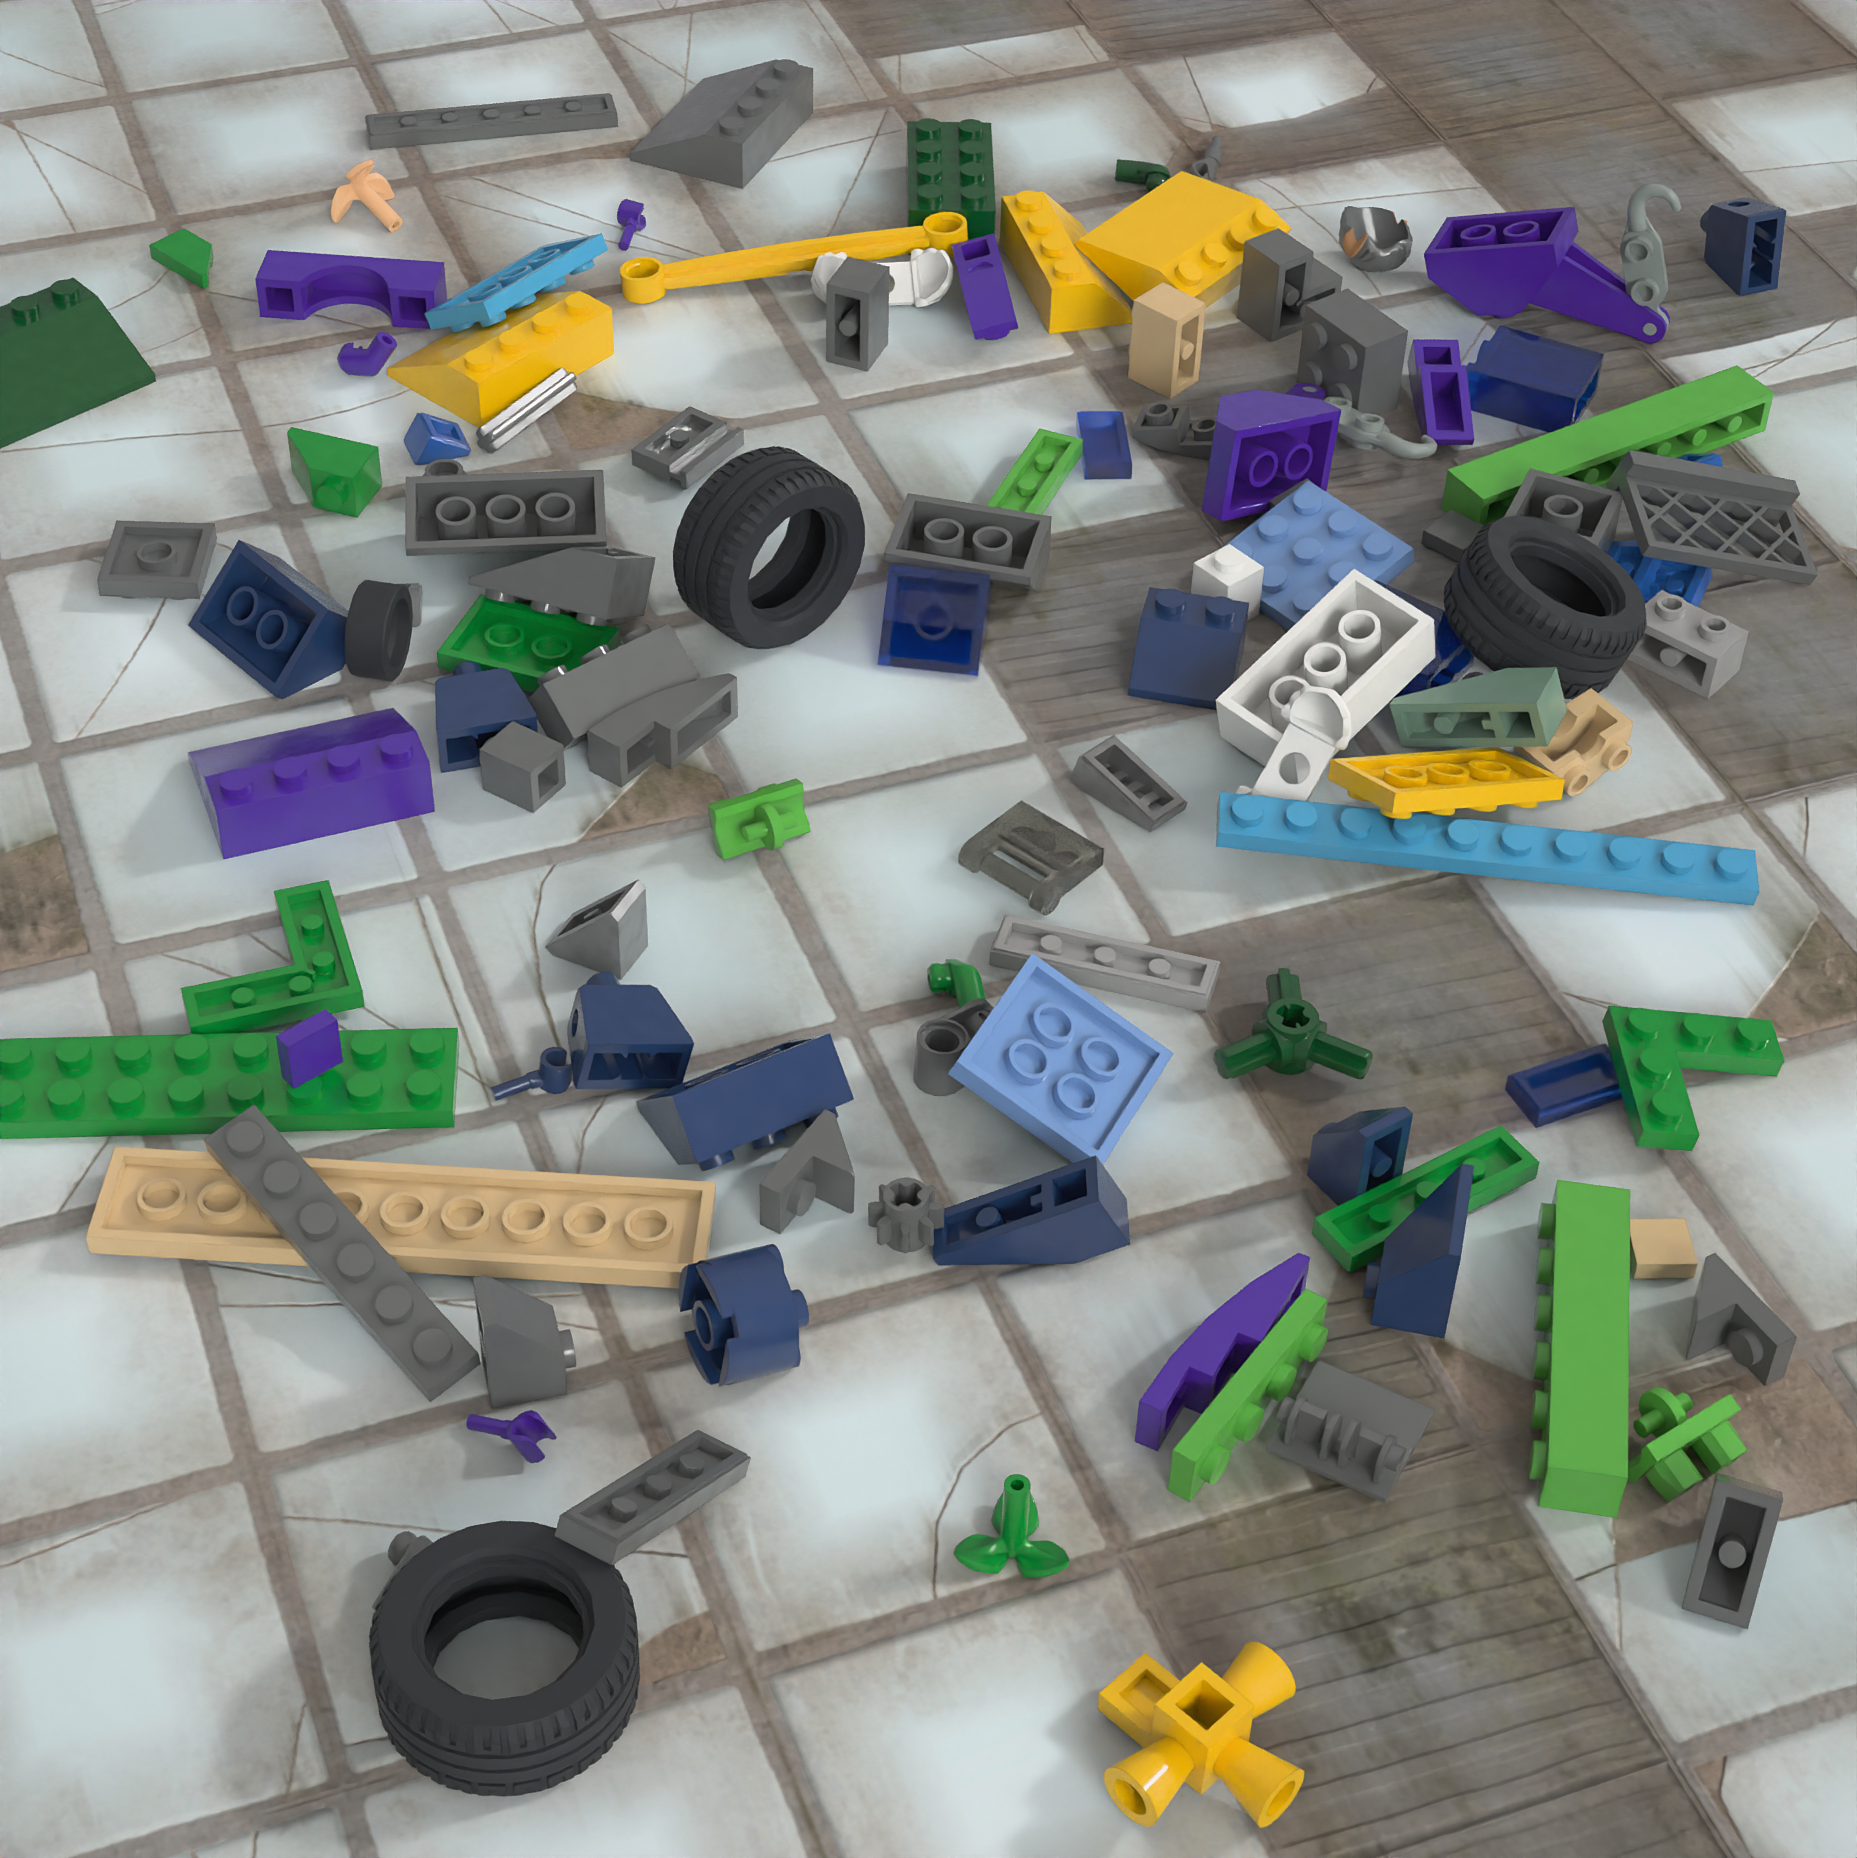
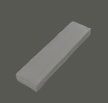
(1108, 963)

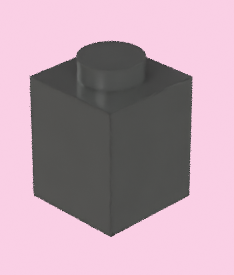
(522, 767)

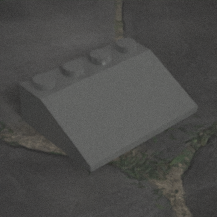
(731, 123)

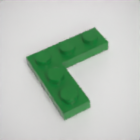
(317, 980)
(1655, 1044)

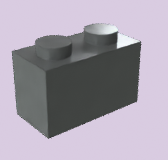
(857, 313)

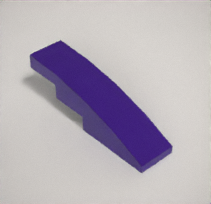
(1218, 1349)

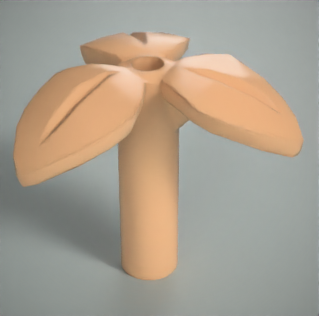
(371, 191)

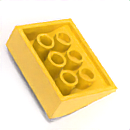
(1181, 236)
(492, 366)

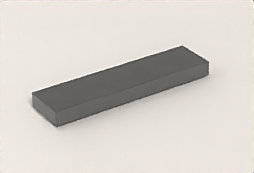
(652, 1497)

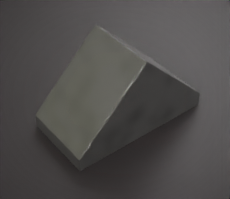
(606, 933)

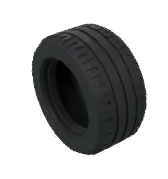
(731, 523)
(1544, 600)
(519, 1740)

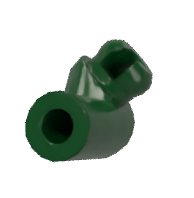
(1141, 172)

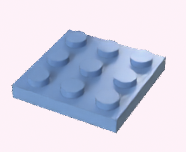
(1311, 546)
(1061, 1063)

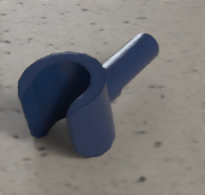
(551, 1076)

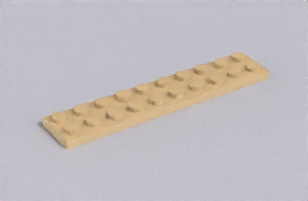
(421, 1215)

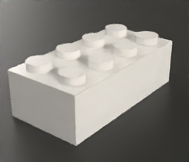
(1351, 642)

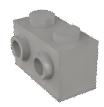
(1689, 645)

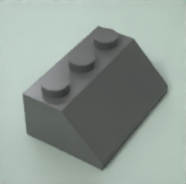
(972, 539)

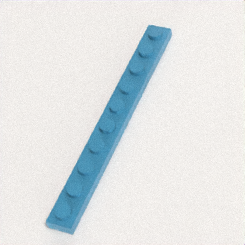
(1487, 848)

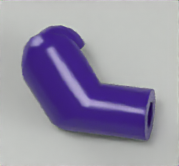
(367, 361)

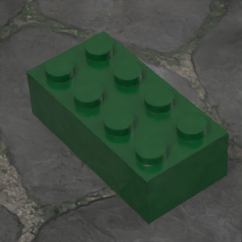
(951, 172)

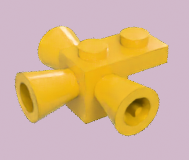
(1199, 1734)

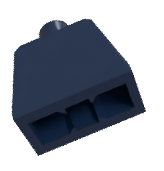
(1744, 243)
(473, 709)
(625, 1037)

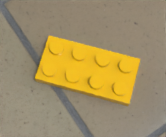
(1445, 781)

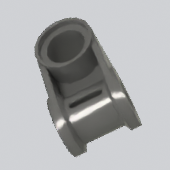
(942, 1043)

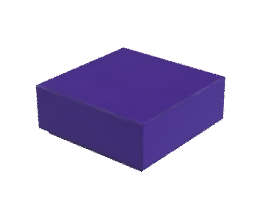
(309, 1048)

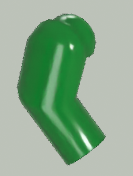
(957, 978)

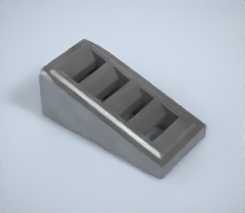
(1112, 762)

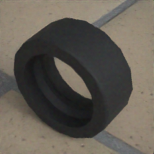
(378, 630)

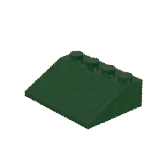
(61, 359)

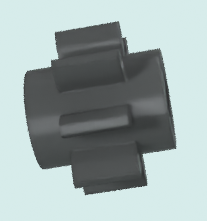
(906, 1215)

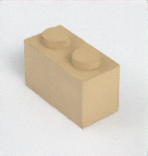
(1166, 340)

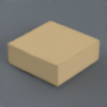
(1661, 1249)

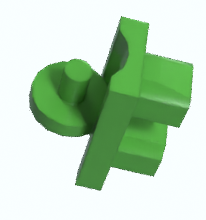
(758, 819)
(1664, 1458)

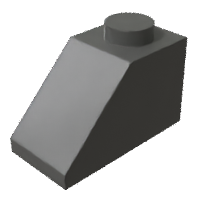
(520, 1345)
(1732, 1550)

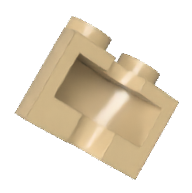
(1585, 744)

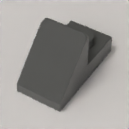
(810, 1169)
(1735, 1316)

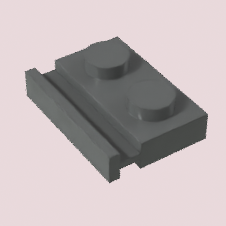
(687, 447)

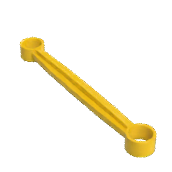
(648, 278)

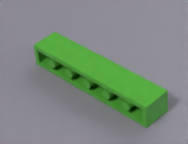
(1583, 1350)

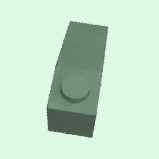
(1484, 711)

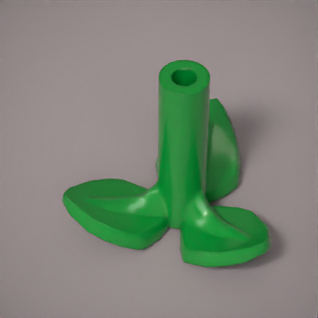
(1014, 1520)

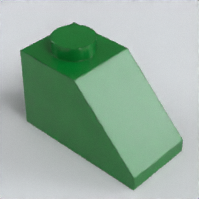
(335, 471)

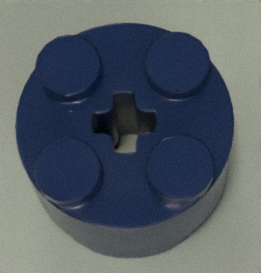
(742, 1315)

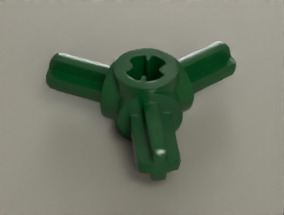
(1290, 1038)

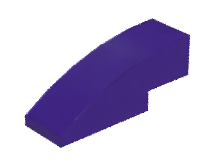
(1440, 391)

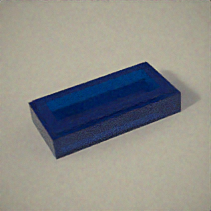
(1104, 445)
(1565, 1086)

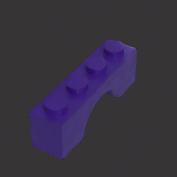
(303, 283)

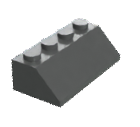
(504, 512)

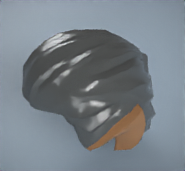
(1374, 238)

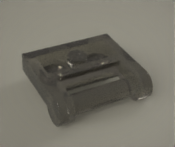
(1038, 844)

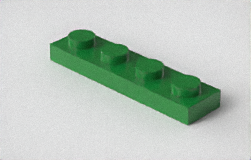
(1358, 1227)

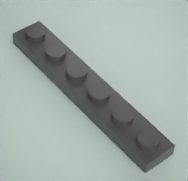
(343, 1253)

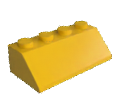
(1057, 276)

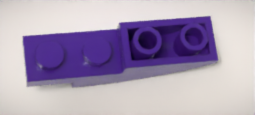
(985, 288)

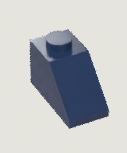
(1359, 1152)

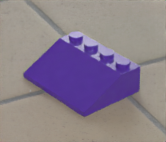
(313, 782)

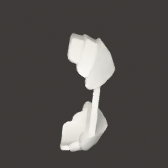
(915, 282)
(1315, 729)

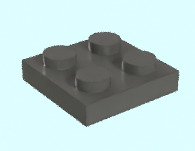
(157, 560)

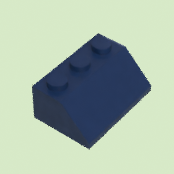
(272, 622)
(748, 1101)

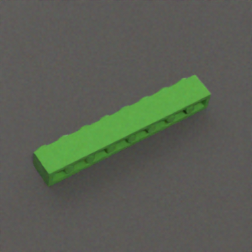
(1668, 424)

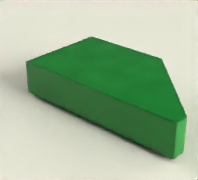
(185, 255)

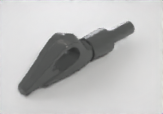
(1212, 157)

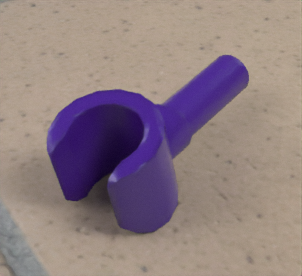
(630, 215)
(522, 1431)

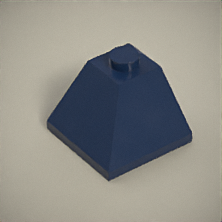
(1422, 1261)

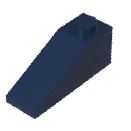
(1038, 1221)

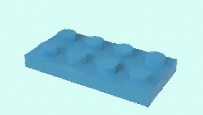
(517, 283)

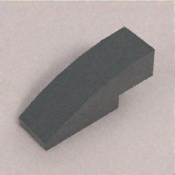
(661, 728)

